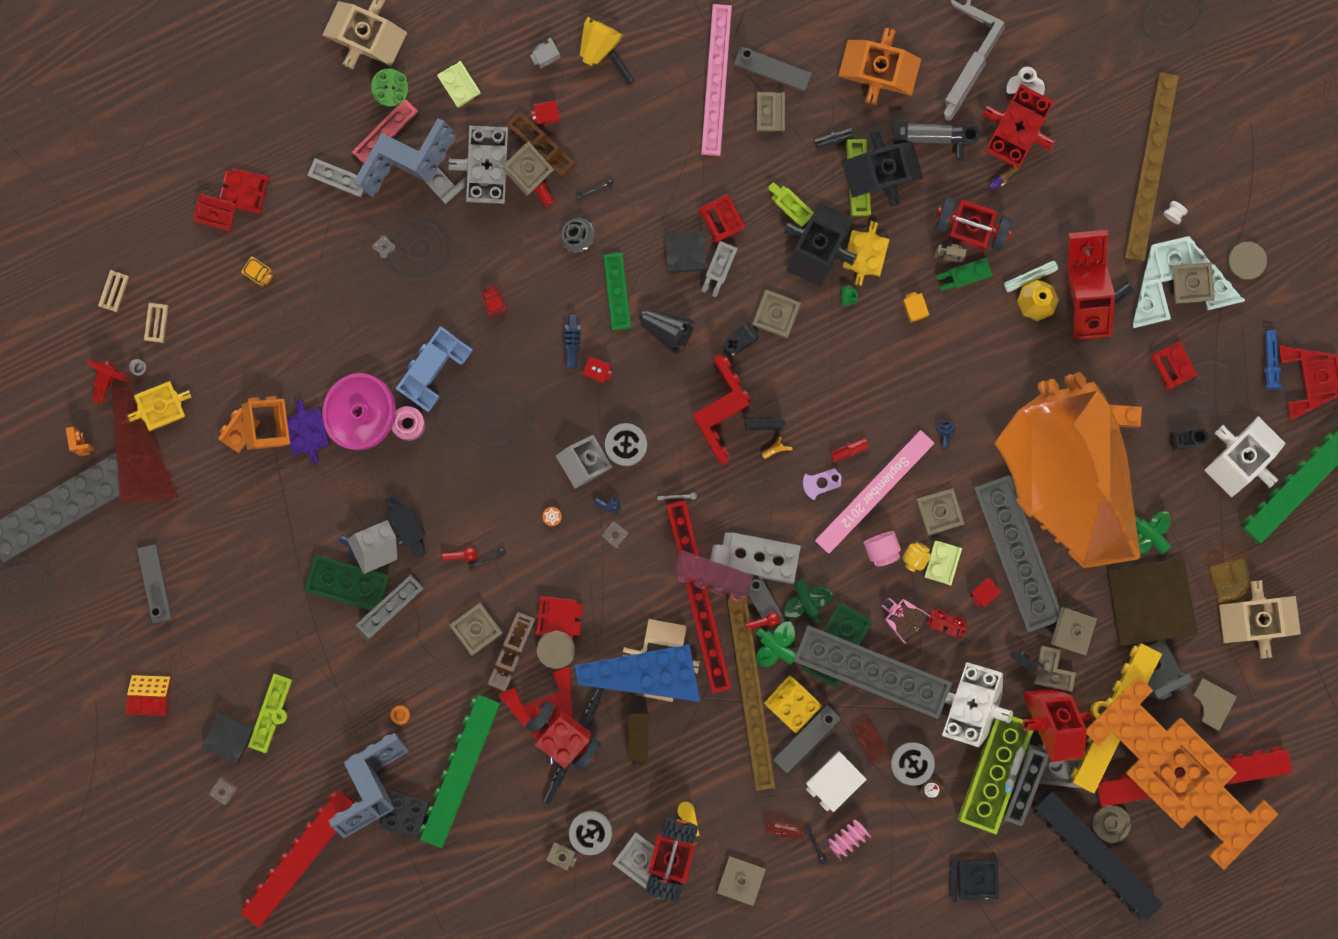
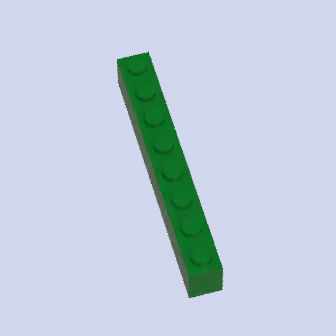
(1294, 490)
(460, 771)

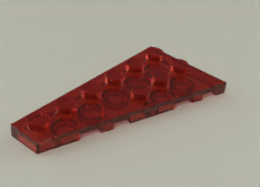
(138, 459)

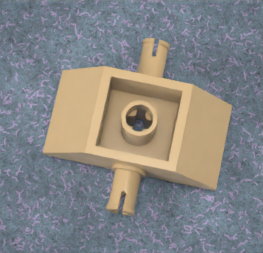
(379, 43)
(1241, 620)
(661, 636)

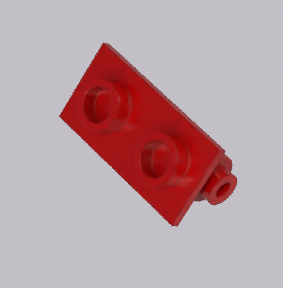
(939, 619)

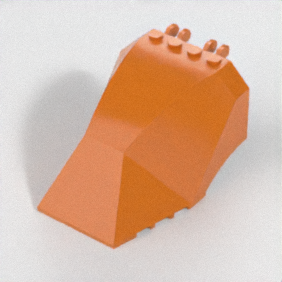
(1074, 471)

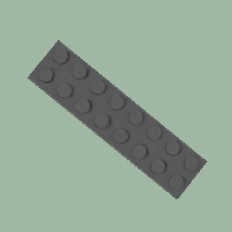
(58, 508)
(1018, 553)
(873, 672)

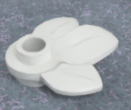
(1033, 83)

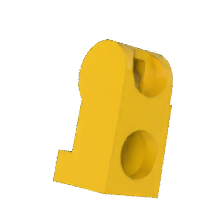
(687, 813)

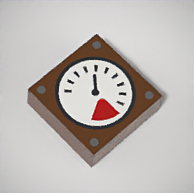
(931, 790)

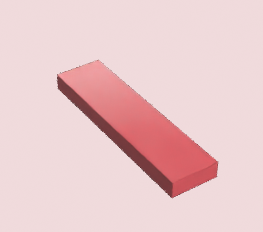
(390, 126)

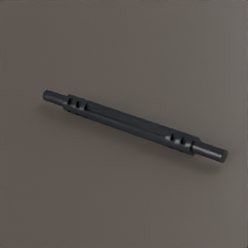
(585, 721)

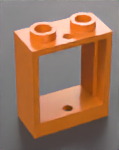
(280, 422)

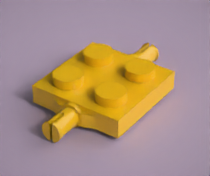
(870, 251)
(159, 406)

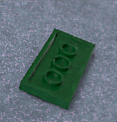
(346, 583)
(845, 625)

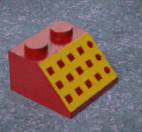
(148, 695)

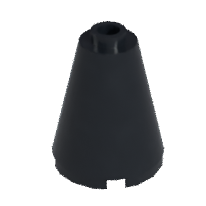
(667, 328)

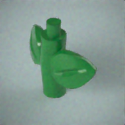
(1153, 532)
(776, 645)

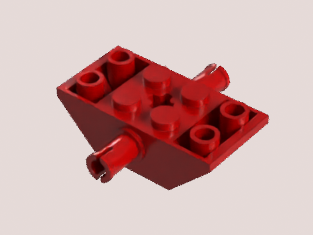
(1029, 112)
(1057, 723)

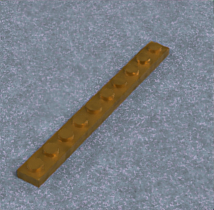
(1151, 167)
(751, 695)

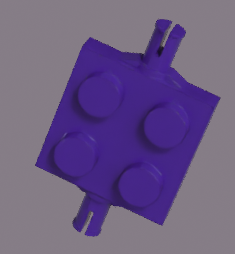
(307, 432)

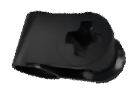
(743, 337)
(1185, 439)

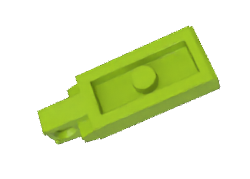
(791, 204)

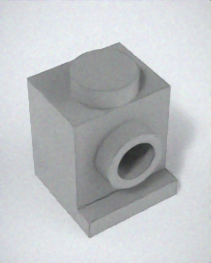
(545, 54)

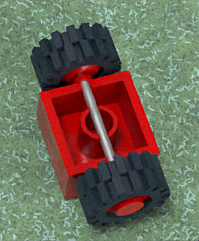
(672, 859)

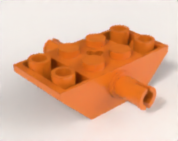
(861, 64)

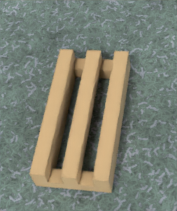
(107, 287)
(156, 324)

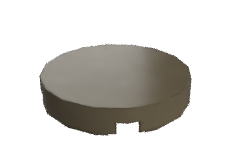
(1247, 260)
(555, 649)
(1111, 823)

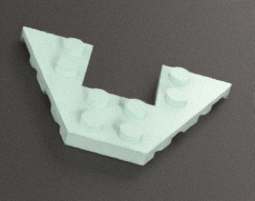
(1162, 256)

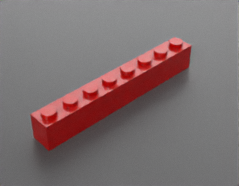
(296, 861)

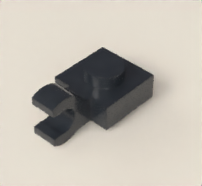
(1022, 658)

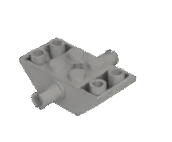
(490, 147)

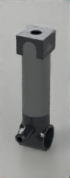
(933, 133)

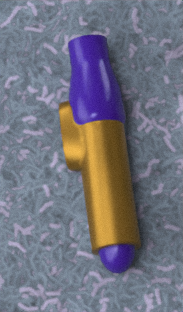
(1003, 178)

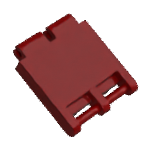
(244, 189)
(559, 616)

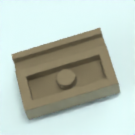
(770, 111)
(953, 253)

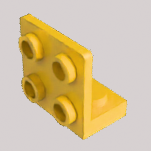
(793, 704)

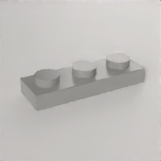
(334, 177)

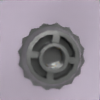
(577, 235)

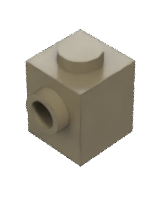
(562, 856)

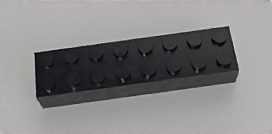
(1100, 858)

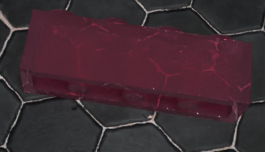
(712, 575)

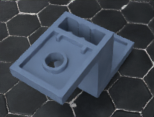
(392, 152)
(363, 770)

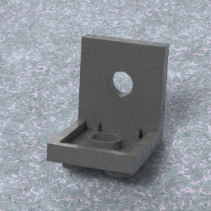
(1168, 675)

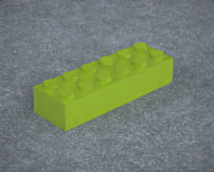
(986, 794)

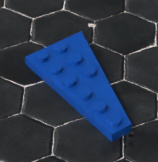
(655, 673)

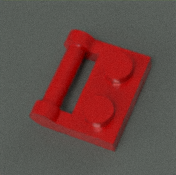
(727, 215)
(1178, 362)

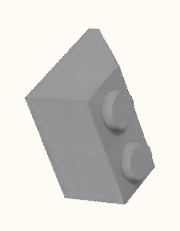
(583, 461)
(374, 546)

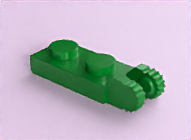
(966, 274)

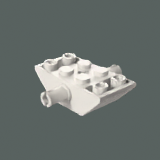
(1230, 467)
(972, 723)

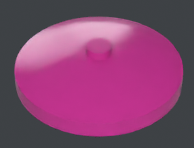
(358, 411)

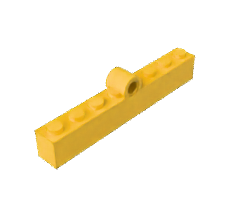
(1096, 757)

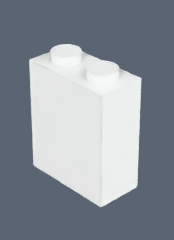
(835, 782)

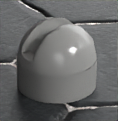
(137, 367)

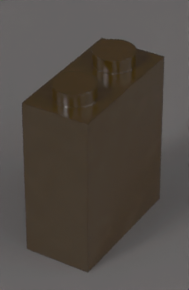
(638, 738)

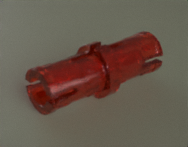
(785, 830)

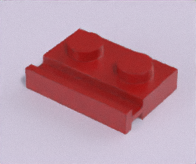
(214, 212)

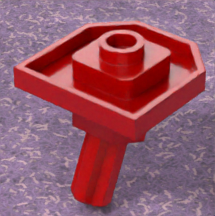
(104, 378)

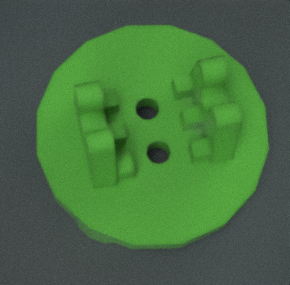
(390, 78)

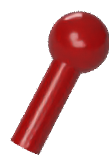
(468, 554)
(772, 619)

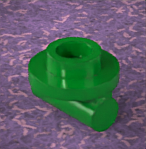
(848, 295)

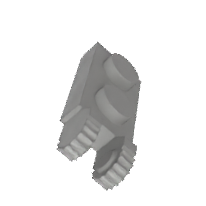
(719, 266)

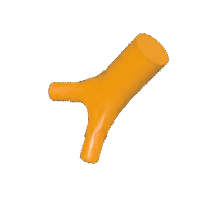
(777, 447)

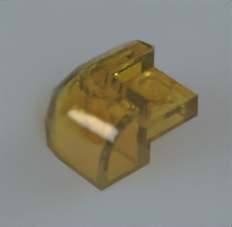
(1229, 580)

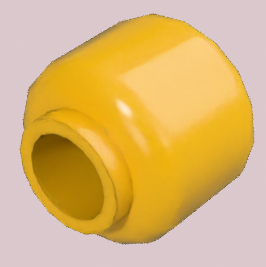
(916, 557)

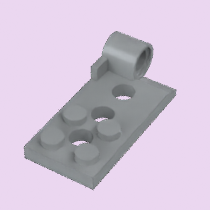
(752, 545)

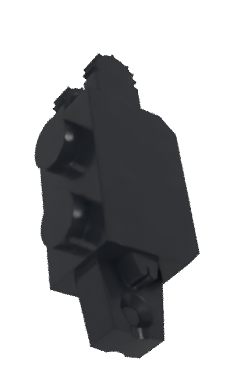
(406, 524)

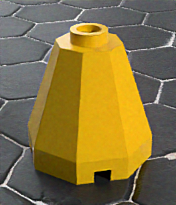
(597, 41)
(1032, 305)

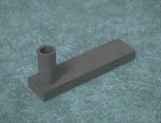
(772, 69)
(154, 584)
(763, 601)
(388, 608)
(807, 739)

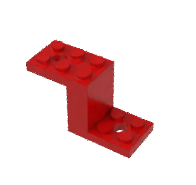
(1090, 284)
(722, 409)

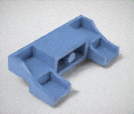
(428, 364)

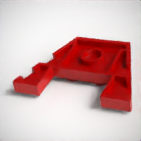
(1319, 378)
(560, 700)

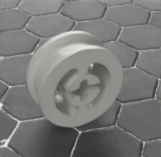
(610, 443)
(925, 754)
(582, 819)

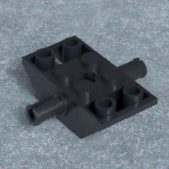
(866, 171)
(815, 262)

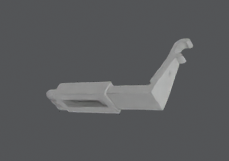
(976, 62)

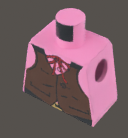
(904, 618)

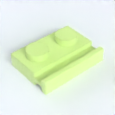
(459, 84)
(943, 562)

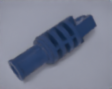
(572, 341)

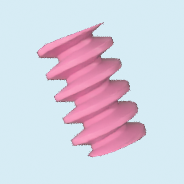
(848, 839)

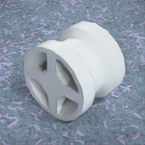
(1175, 212)

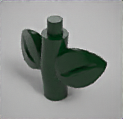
(807, 601)

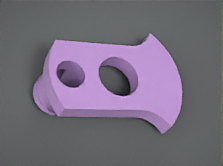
(810, 485)

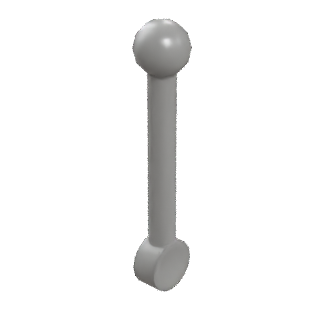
(693, 496)

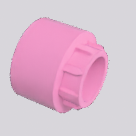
(418, 423)
(883, 548)

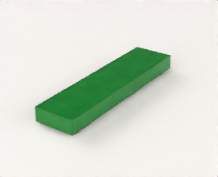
(617, 291)

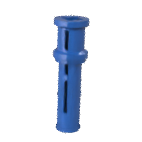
(1272, 370)

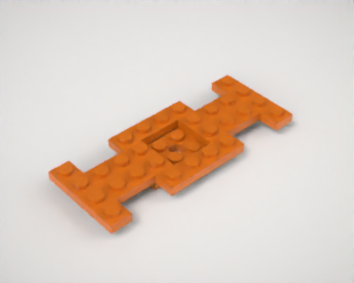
(1204, 777)

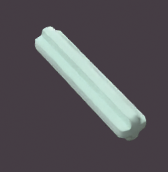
(1031, 276)

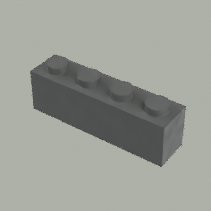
(1026, 784)

